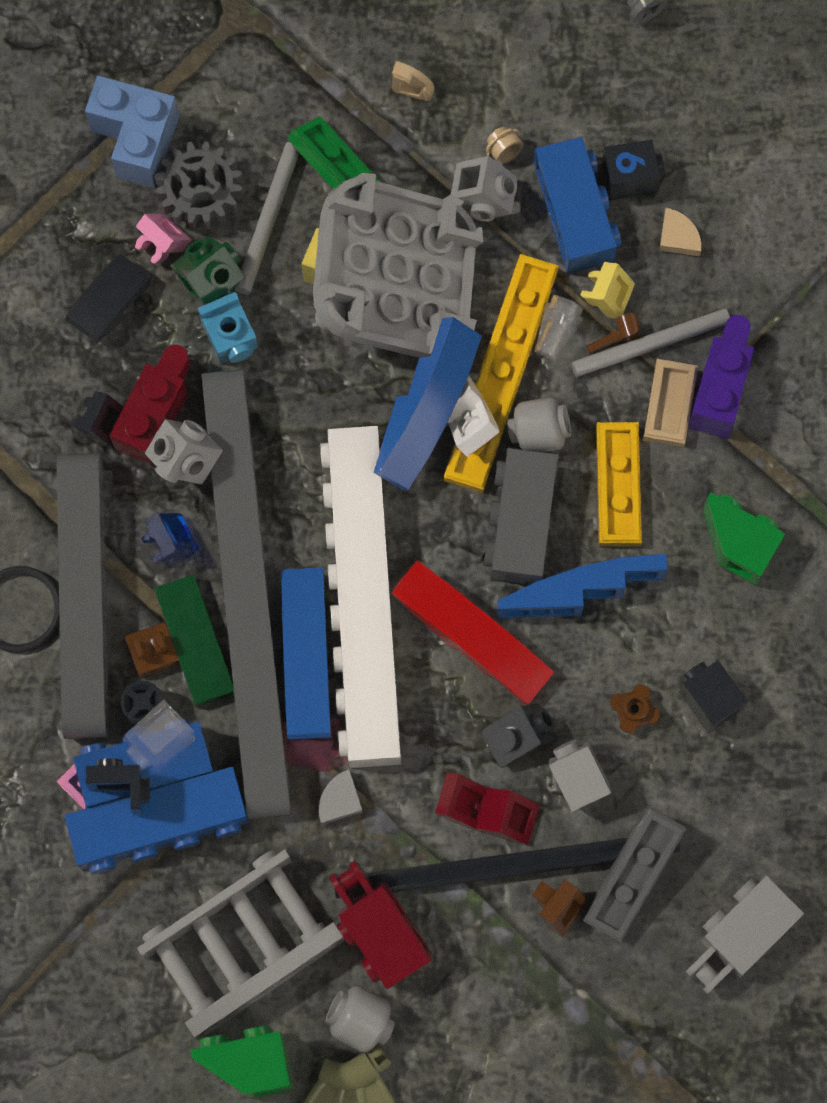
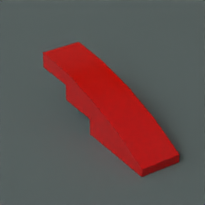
(471, 632)

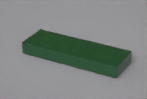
(194, 640)

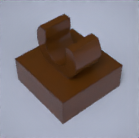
(152, 650)
(559, 906)

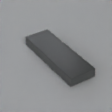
(634, 873)

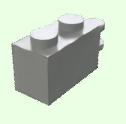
(745, 932)

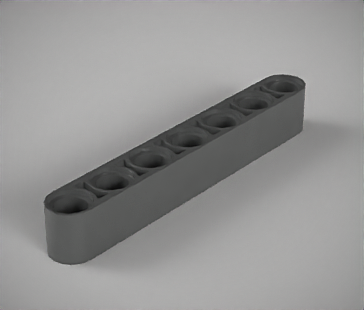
(82, 596)

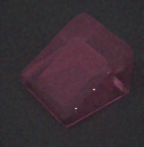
(313, 752)

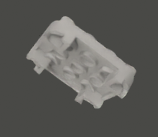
(393, 265)

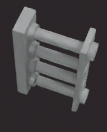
(242, 986)

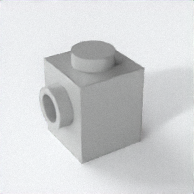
(578, 774)

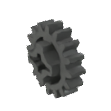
(204, 201)

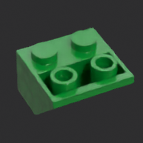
(251, 1064)

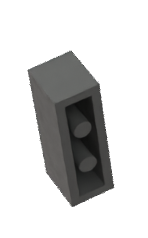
(521, 516)

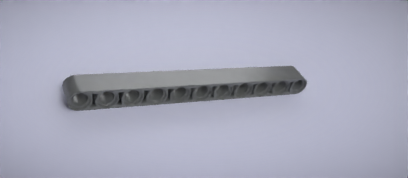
(246, 597)

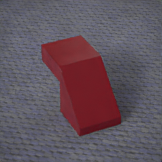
(487, 809)

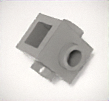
(484, 188)
(183, 452)

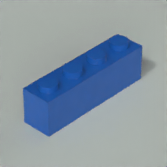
(174, 817)

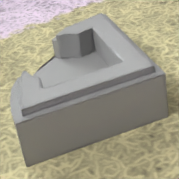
(339, 799)

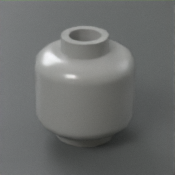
(540, 425)
(360, 1019)

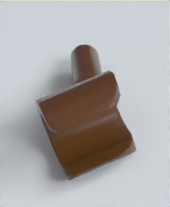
(627, 328)

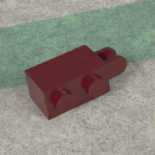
(155, 397)
(379, 928)

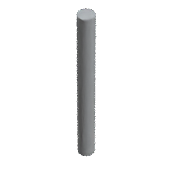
(267, 218)
(650, 342)

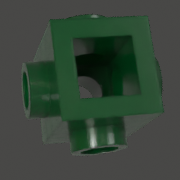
(208, 270)

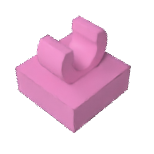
(163, 233)

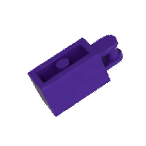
(723, 380)

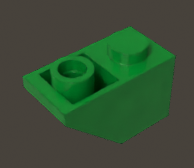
(739, 539)

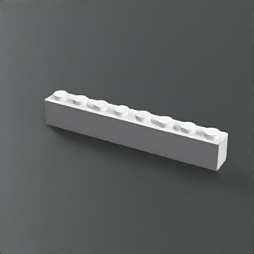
(362, 597)

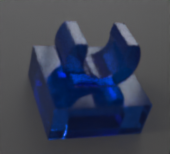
(171, 536)

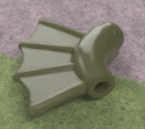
(353, 1081)

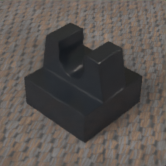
(99, 418)

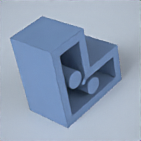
(139, 121)

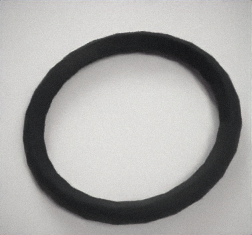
(51, 585)

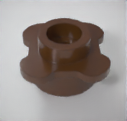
(629, 720)

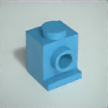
(220, 315)

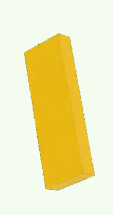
(618, 484)

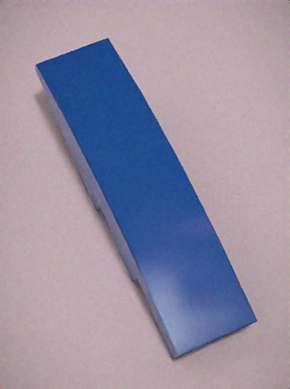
(424, 412)
(565, 592)
(305, 653)

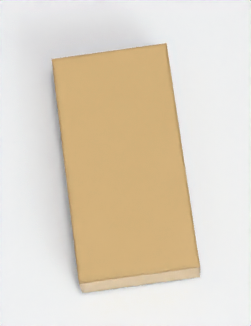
(670, 403)

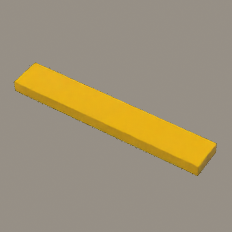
(505, 364)

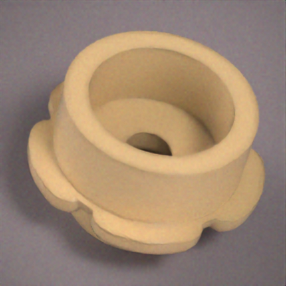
(504, 144)

